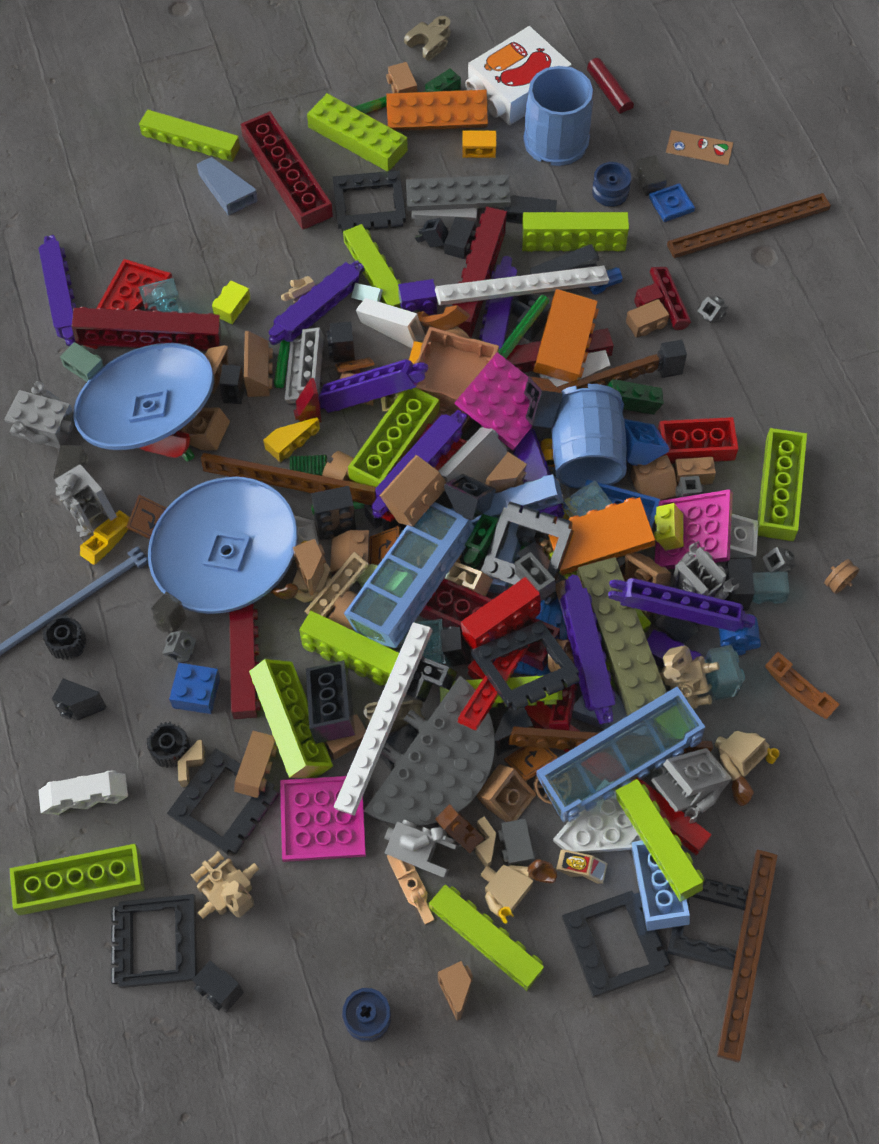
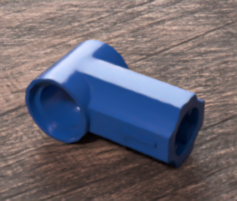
(614, 278)

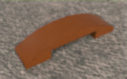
(450, 318)
(799, 687)

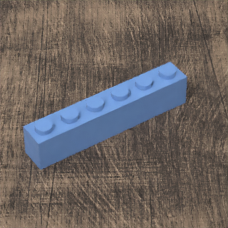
(532, 494)

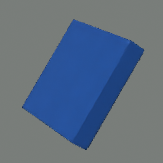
(671, 202)

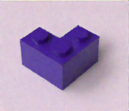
(418, 296)

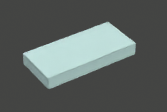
(361, 292)

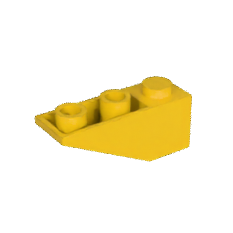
(288, 438)

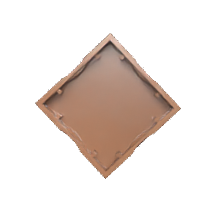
(451, 364)

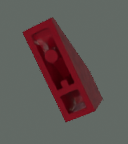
(308, 403)

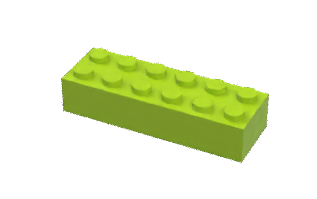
(357, 132)
(574, 230)
(394, 436)
(781, 484)
(340, 643)
(288, 718)
(76, 879)

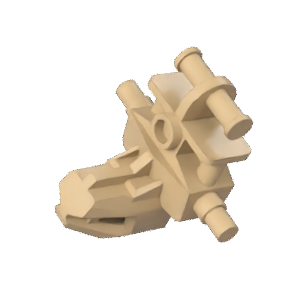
(688, 674)
(225, 886)

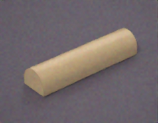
(338, 585)

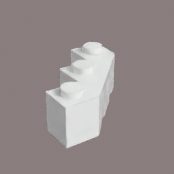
(83, 792)

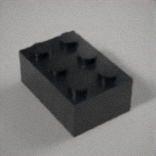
(333, 512)

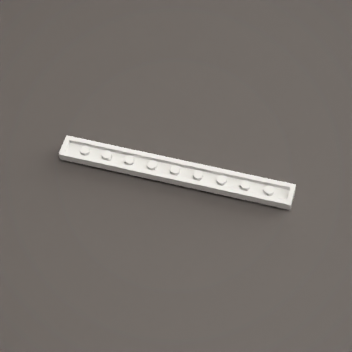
(521, 285)
(383, 719)

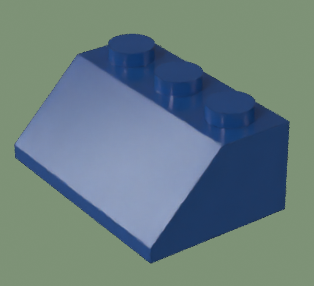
(643, 443)

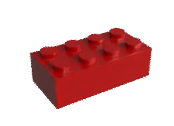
(700, 438)
(502, 614)

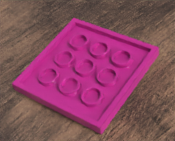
(498, 400)
(705, 520)
(313, 826)

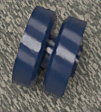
(611, 184)
(366, 1001)

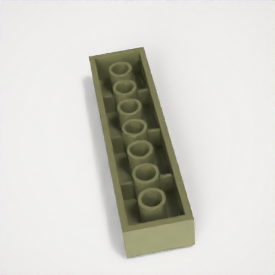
(622, 638)

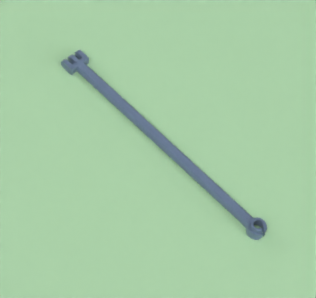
(136, 558)

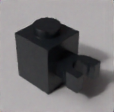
(433, 232)
(527, 535)

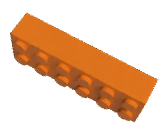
(437, 110)

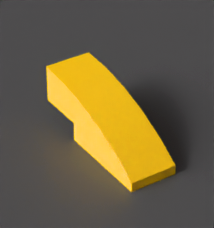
(104, 538)

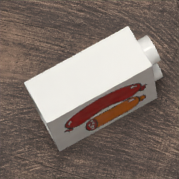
(508, 71)

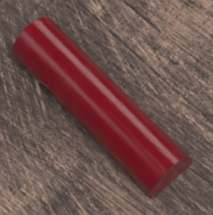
(609, 85)
(671, 299)
(562, 711)

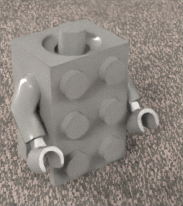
(40, 418)
(83, 498)
(701, 574)
(691, 781)
(417, 846)

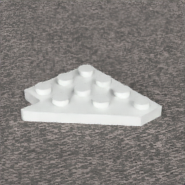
(598, 830)

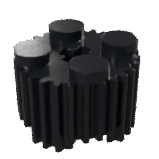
(64, 637)
(158, 744)

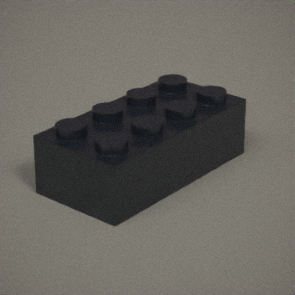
(330, 702)

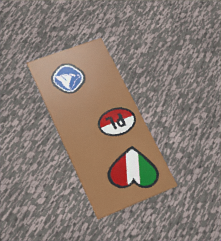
(699, 147)

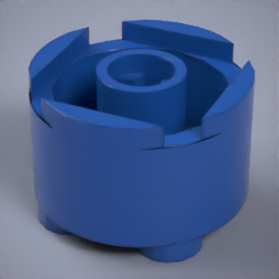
(741, 639)

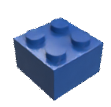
(194, 688)

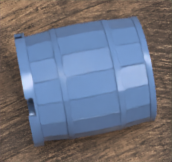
(558, 115)
(589, 436)

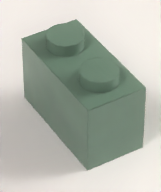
(81, 361)

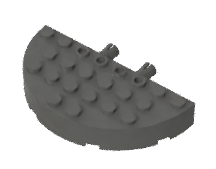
(440, 766)

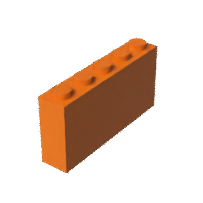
(566, 336)
(606, 534)

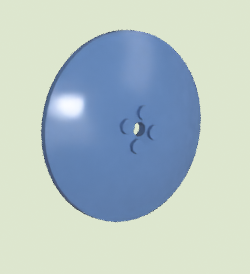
(117, 401)
(215, 517)

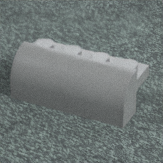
(304, 363)

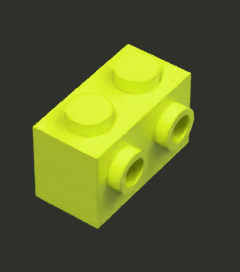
(231, 302)
(669, 526)

